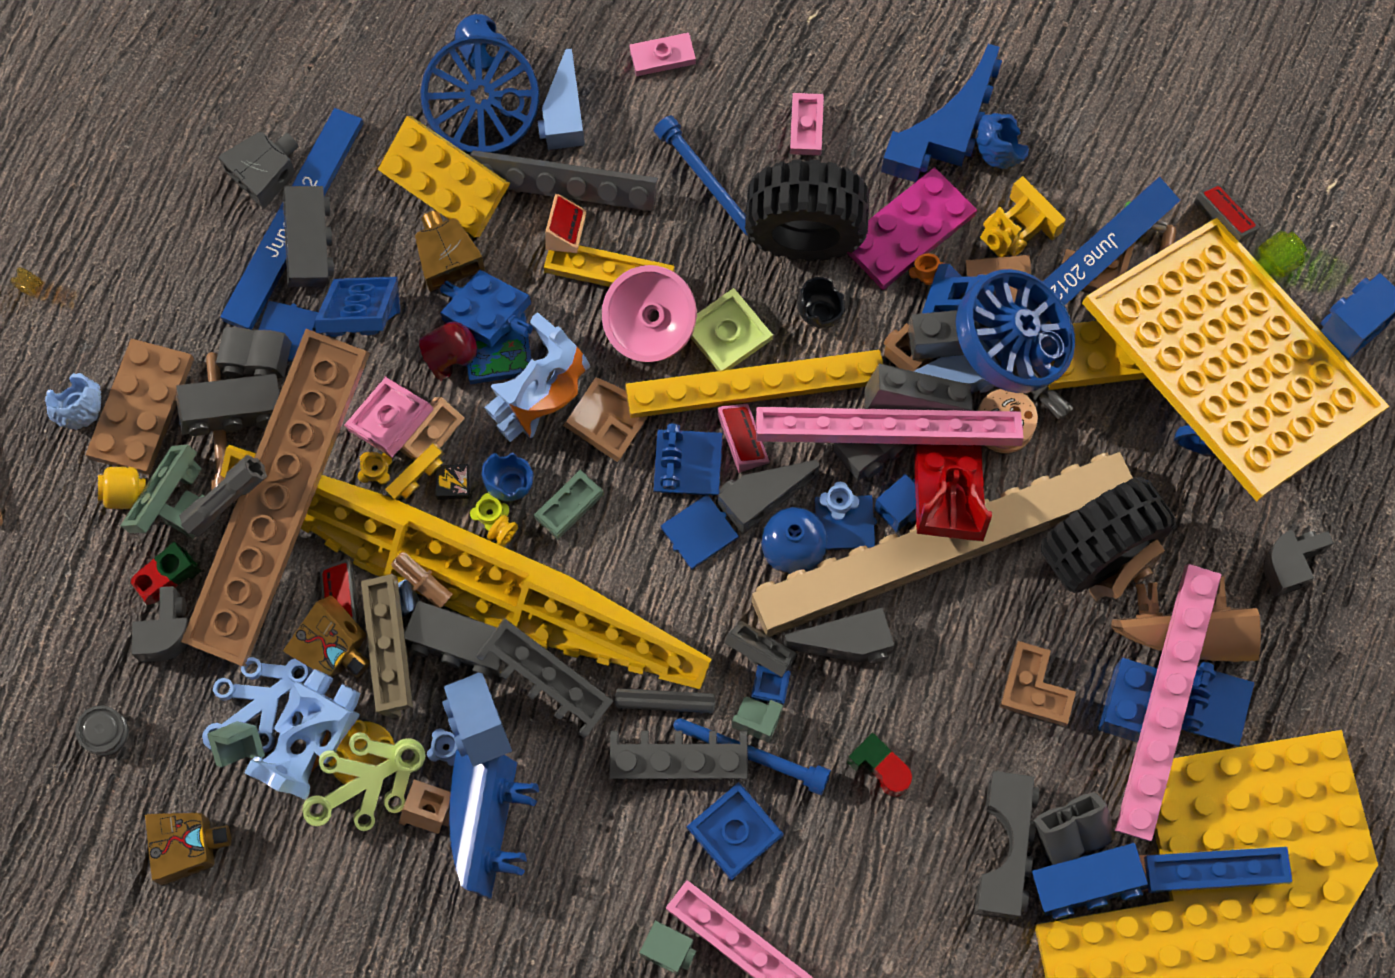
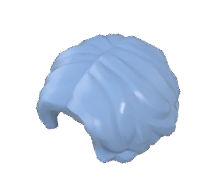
(76, 405)

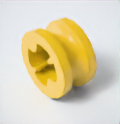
(502, 531)

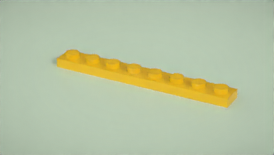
(751, 384)

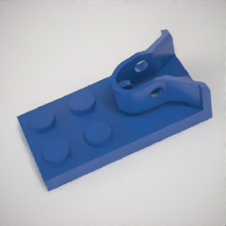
(358, 306)

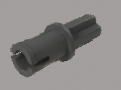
(1051, 399)

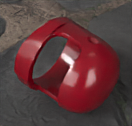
(447, 346)

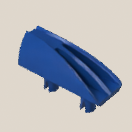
(478, 820)

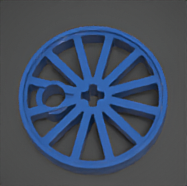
(495, 97)
(1017, 329)

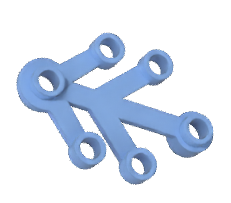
(264, 698)

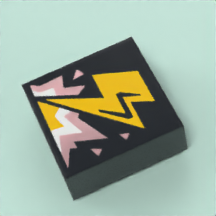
(453, 482)

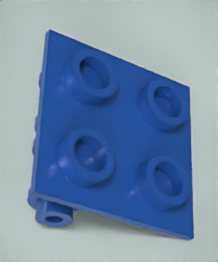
(687, 461)
(1217, 705)

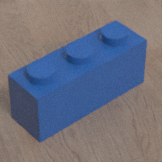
(1090, 881)

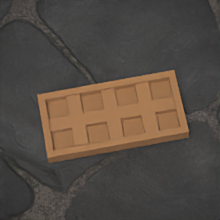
(139, 406)

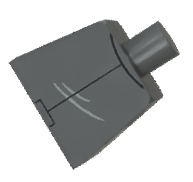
(260, 165)

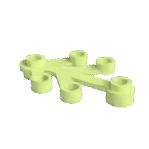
(368, 777)

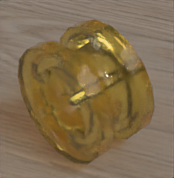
(26, 281)

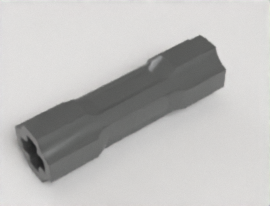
(238, 482)

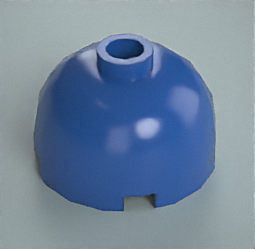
(794, 552)

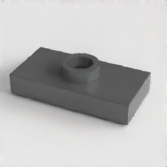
(760, 648)

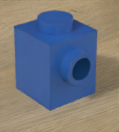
(898, 503)

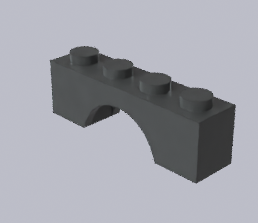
(1010, 801)

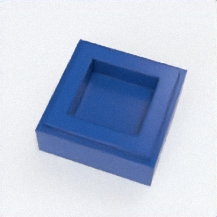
(770, 686)

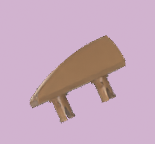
(1230, 635)

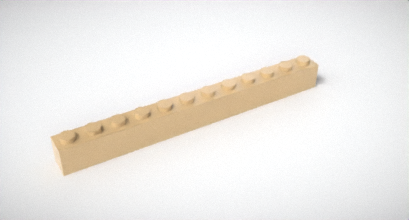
(915, 555)

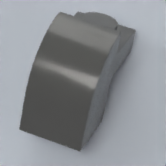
(1286, 560)
(161, 638)

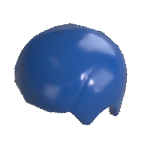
(507, 477)

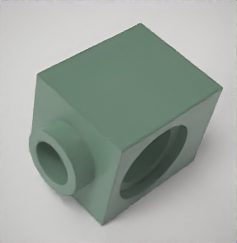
(668, 948)

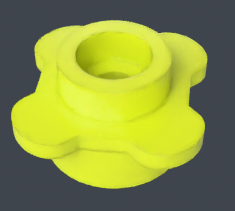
(487, 503)

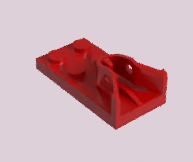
(950, 491)

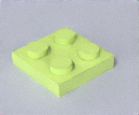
(729, 331)

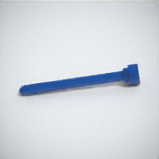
(669, 130)
(813, 777)

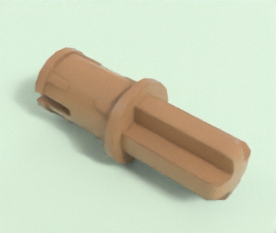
(421, 580)

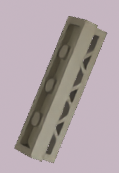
(386, 645)

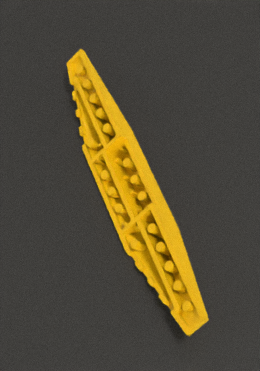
(492, 580)

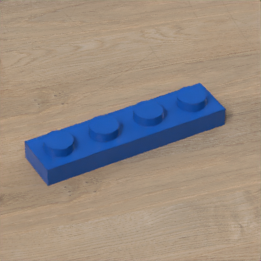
(1218, 869)

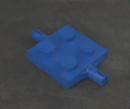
(487, 307)

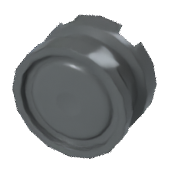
(102, 730)

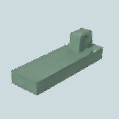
(175, 467)

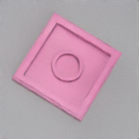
(388, 417)

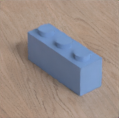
(475, 720)

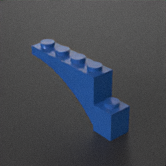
(948, 131)

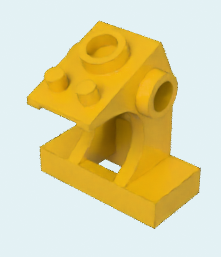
(1031, 212)

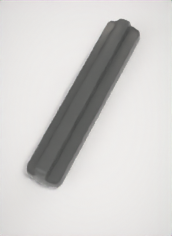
(665, 700)

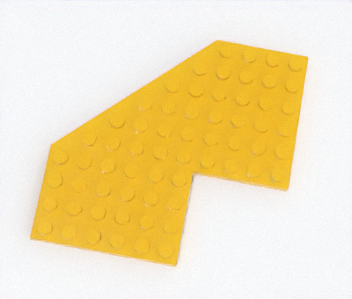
(1238, 798)

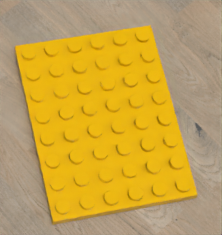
(1235, 357)

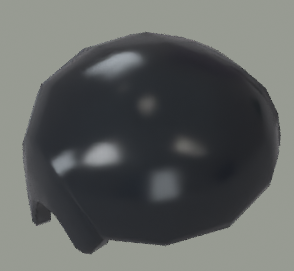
(820, 303)

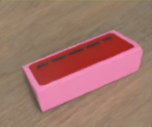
(741, 437)

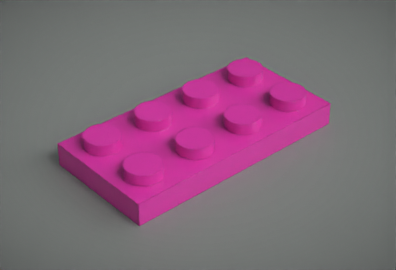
(911, 227)

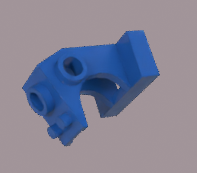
(947, 288)

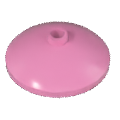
(629, 307)

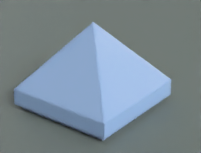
(408, 597)

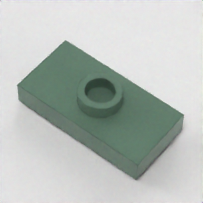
(569, 504)

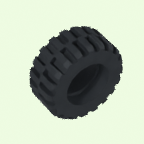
(807, 210)
(1107, 534)

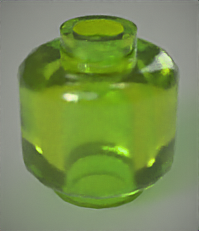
(1282, 253)

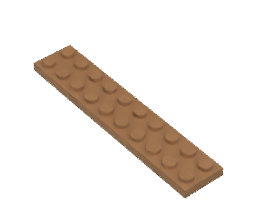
(272, 514)

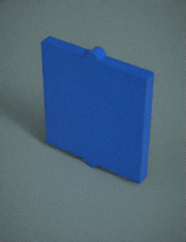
(290, 321)
(853, 530)
(699, 532)

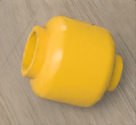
(120, 487)

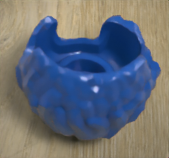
(999, 141)

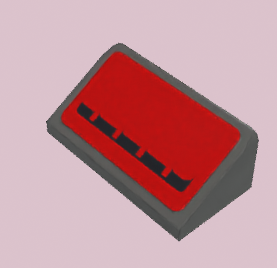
(1219, 204)
(339, 582)

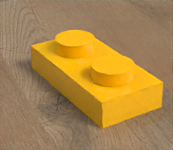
(426, 463)

